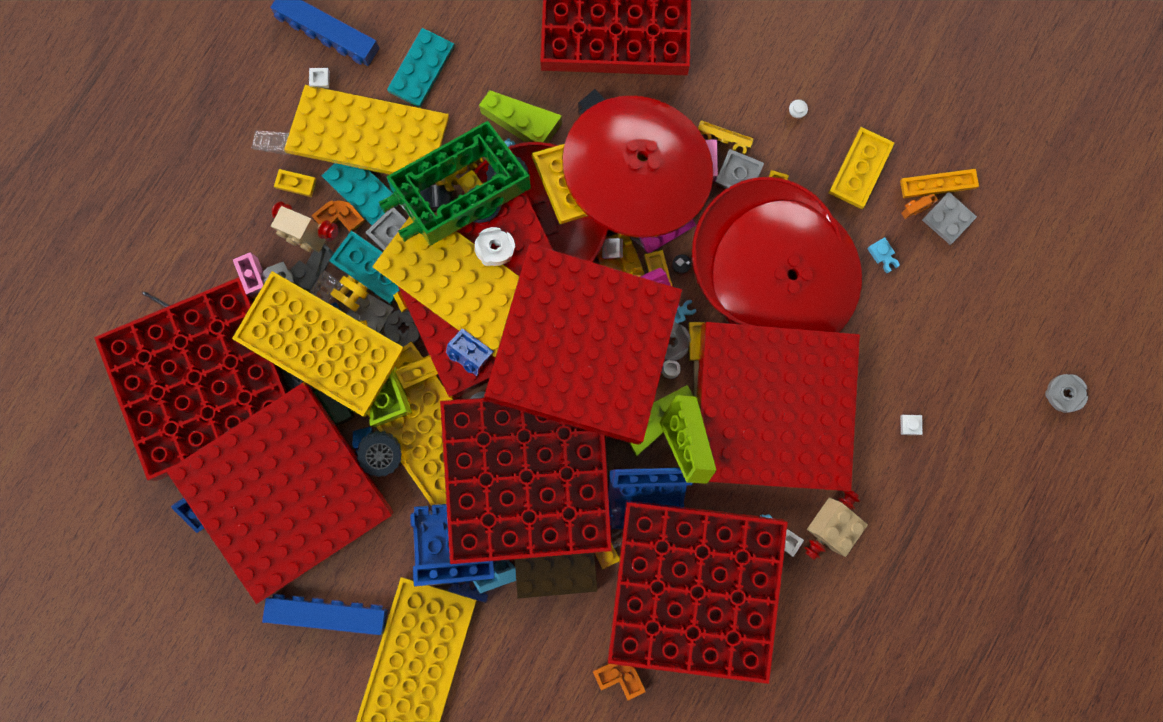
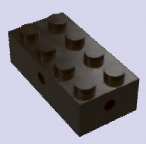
(555, 575)

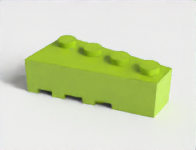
(521, 118)
(390, 402)
(658, 410)
(688, 439)

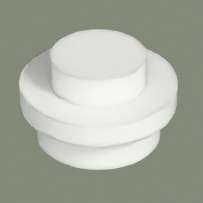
(798, 109)
(671, 369)

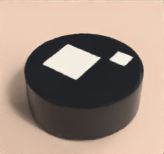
(681, 264)

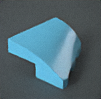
(504, 574)

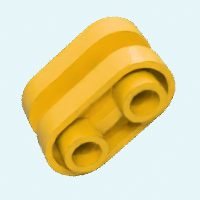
(353, 285)

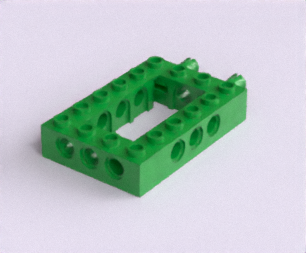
(415, 177)

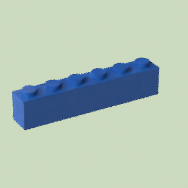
(327, 29)
(325, 615)

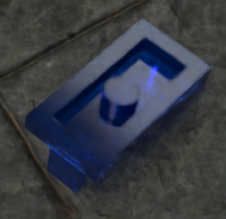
(465, 591)

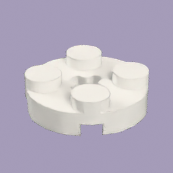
(494, 257)

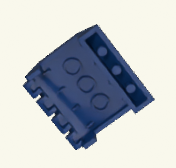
(655, 486)
(433, 555)

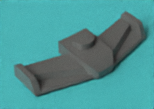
(307, 275)

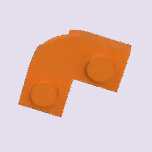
(916, 207)
(340, 211)
(625, 675)

